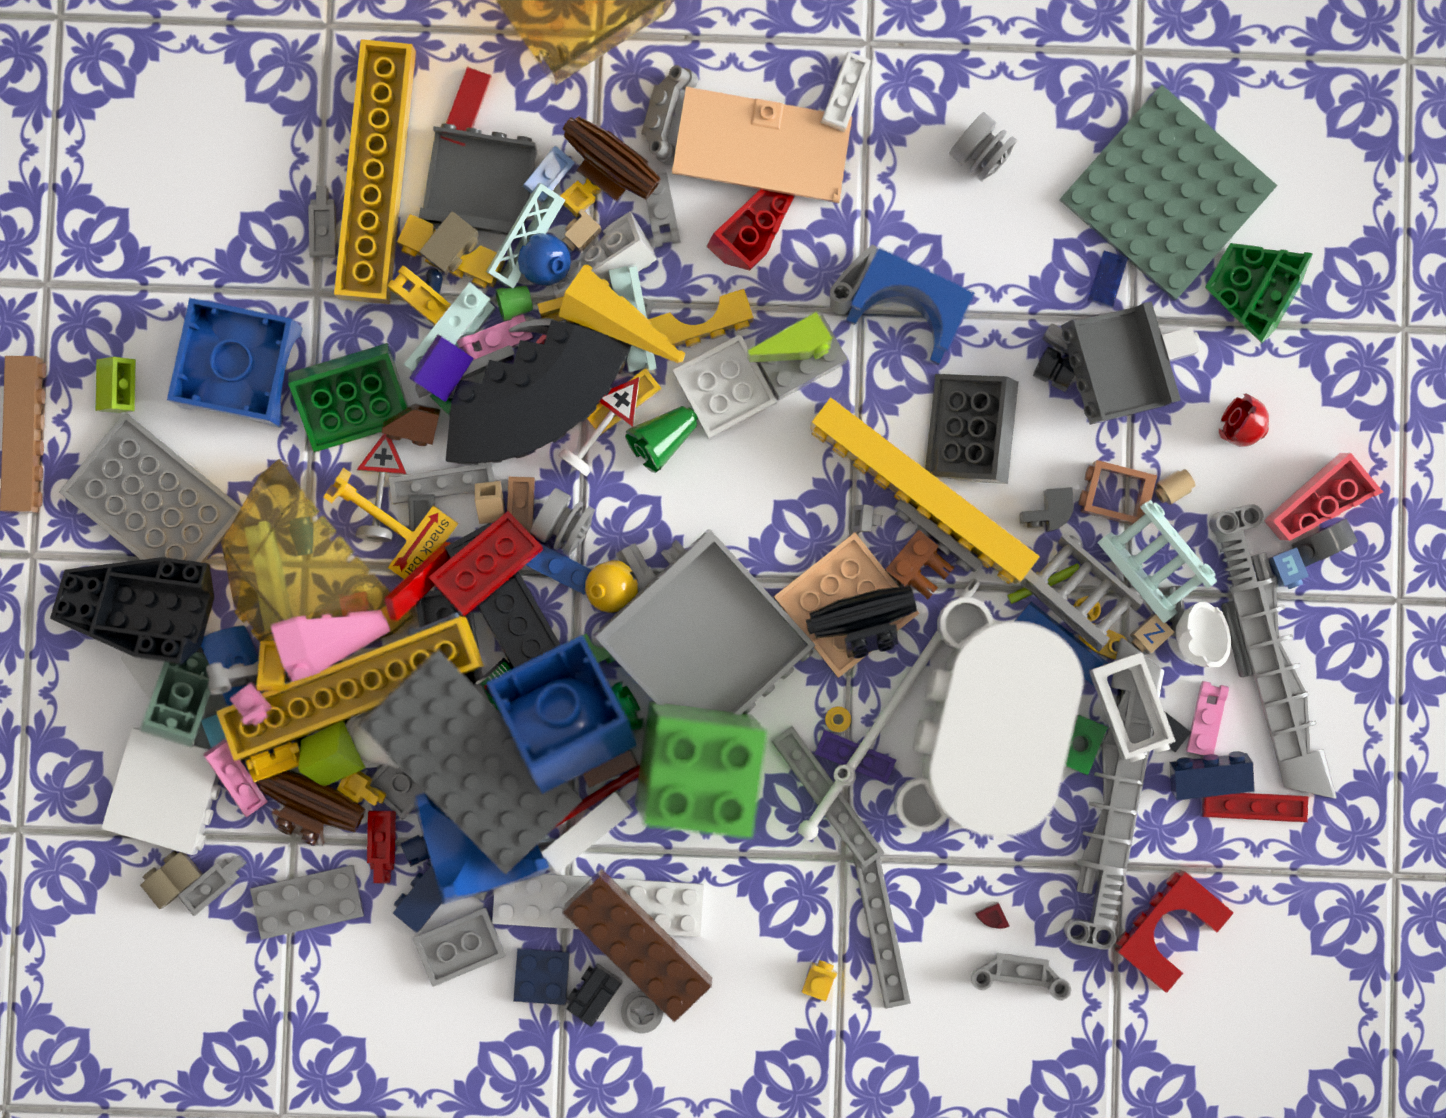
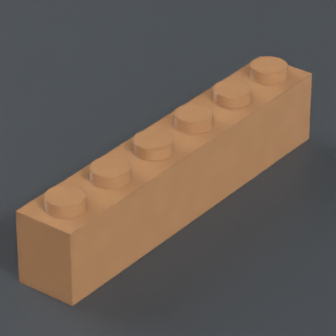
(22, 434)

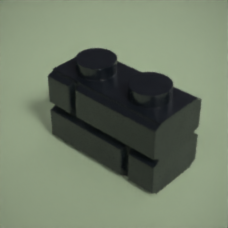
(593, 995)

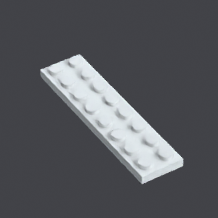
(542, 899)

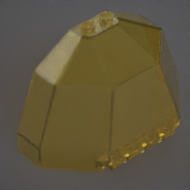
(289, 567)

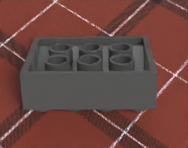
(972, 427)

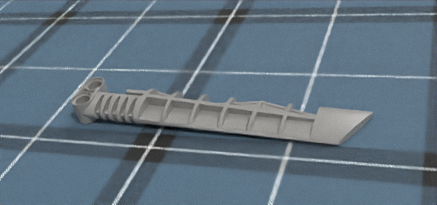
(1277, 682)
(1114, 831)

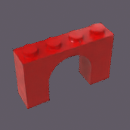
(1139, 944)

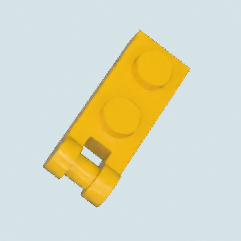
(419, 296)

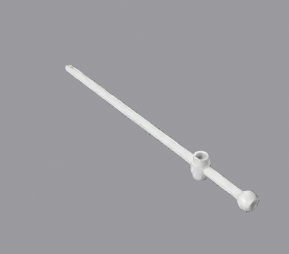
(809, 828)

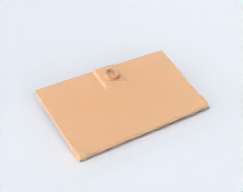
(760, 145)

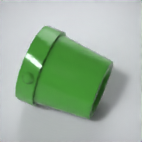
(513, 301)

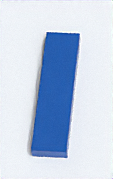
(1086, 656)

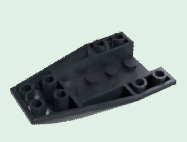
(139, 606)

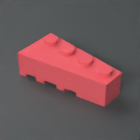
(1326, 495)

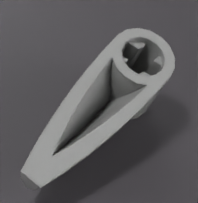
(850, 281)

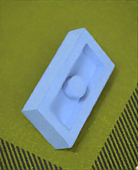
(549, 171)

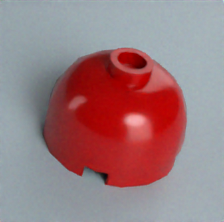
(1245, 421)

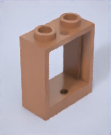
(1092, 476)

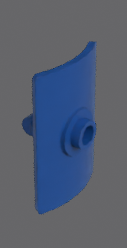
(230, 648)

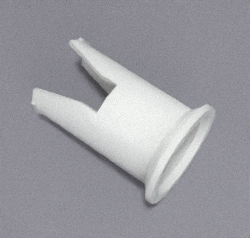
(368, 749)

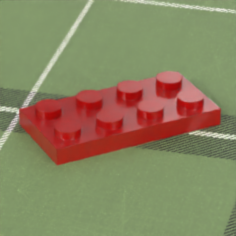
(485, 563)

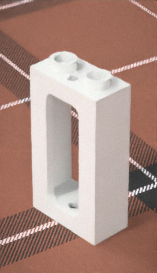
(1162, 732)
(587, 832)

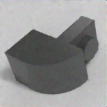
(1057, 512)
(1326, 542)

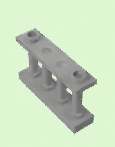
(1057, 599)

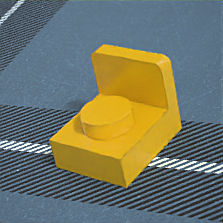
(819, 980)

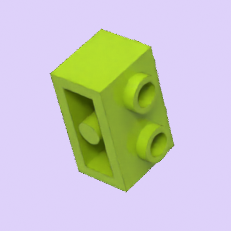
(115, 385)

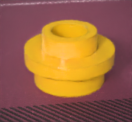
(846, 719)

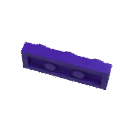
(841, 750)

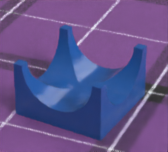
(904, 282)
(232, 361)
(459, 863)

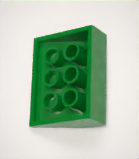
(347, 396)

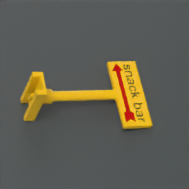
(419, 544)

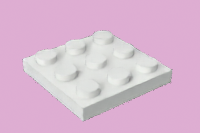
(724, 386)

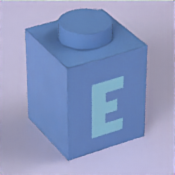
(1288, 568)

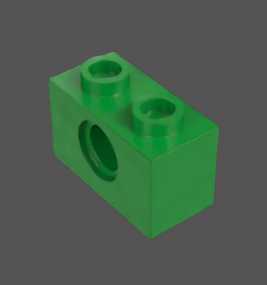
(1093, 735)

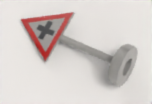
(381, 459)

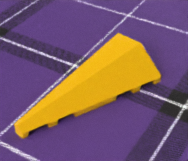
(597, 307)

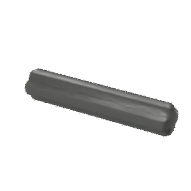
(1237, 641)

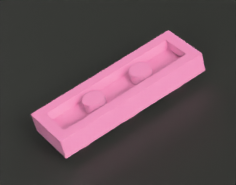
(235, 778)

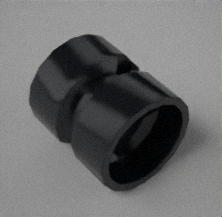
(1055, 369)

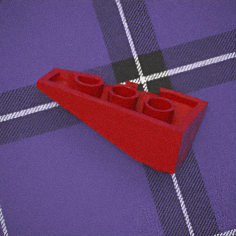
(750, 230)

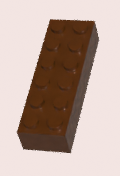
(637, 945)

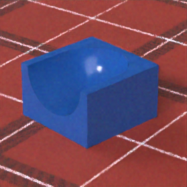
(562, 714)

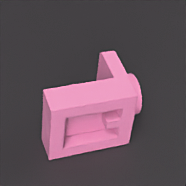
(251, 704)

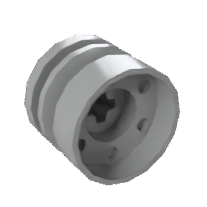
(983, 147)
(561, 521)

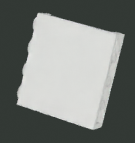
(162, 793)

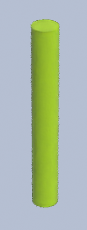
(1052, 580)

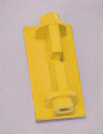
(267, 765)

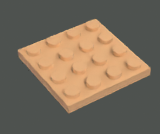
(838, 575)

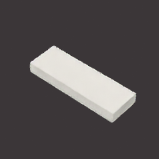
(845, 91)

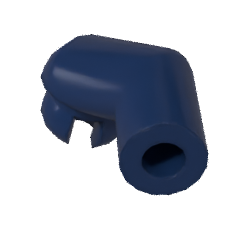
(434, 279)

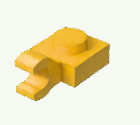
(358, 788)

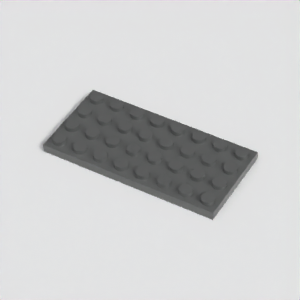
(467, 761)

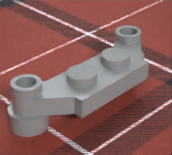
(662, 109)
(237, 675)
(1021, 970)

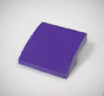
(441, 368)

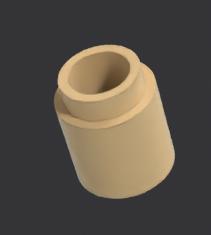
(1175, 486)

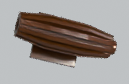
(609, 161)
(310, 807)

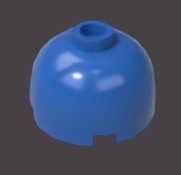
(544, 260)

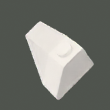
(619, 247)

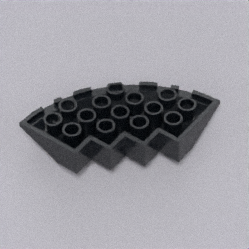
(534, 397)

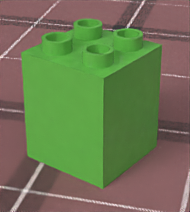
(700, 770)

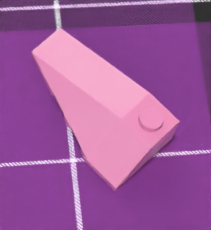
(318, 643)

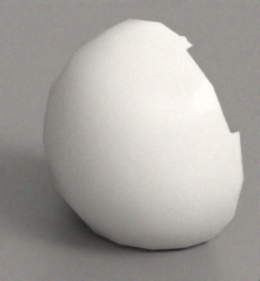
(1204, 635)

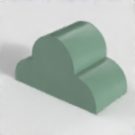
(178, 701)

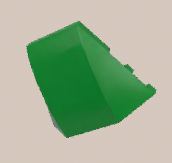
(1258, 285)

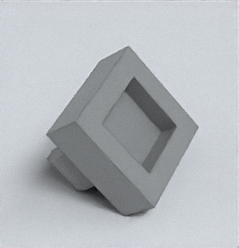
(864, 518)

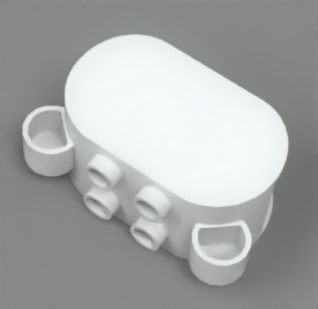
(995, 726)

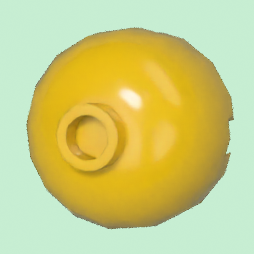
(610, 586)

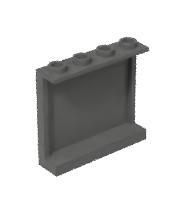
(478, 179)
(1120, 363)

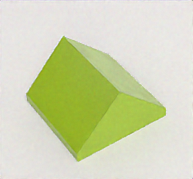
(329, 755)

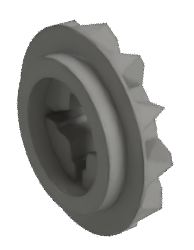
(632, 1019)

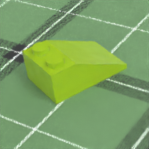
(796, 342)

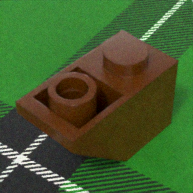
(413, 423)

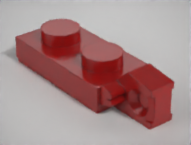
(381, 844)

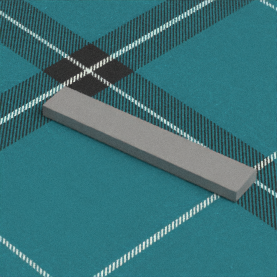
(818, 784)
(882, 934)

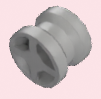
(671, 554)

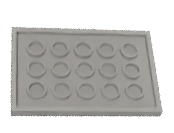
(150, 496)

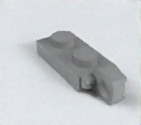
(322, 225)
(211, 885)

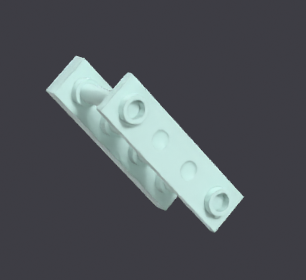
(460, 320)
(1132, 565)

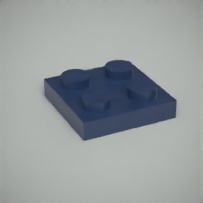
(541, 976)

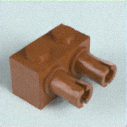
(907, 564)

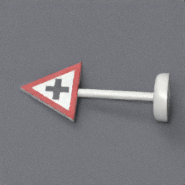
(620, 402)

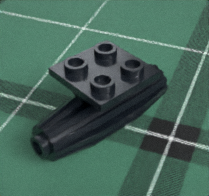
(864, 619)

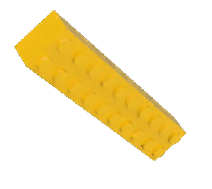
(375, 171)
(922, 491)
(346, 688)

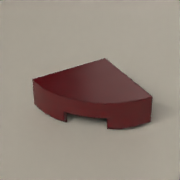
(993, 916)

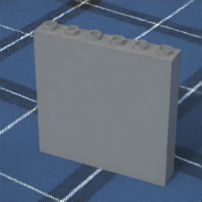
(705, 633)

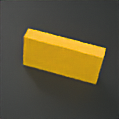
(270, 668)

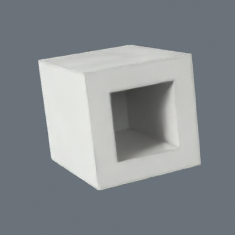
(1181, 343)

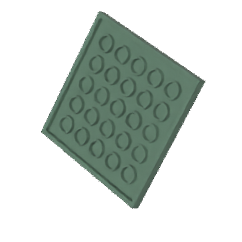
(1168, 192)

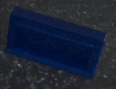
(1107, 279)

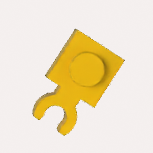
(580, 196)

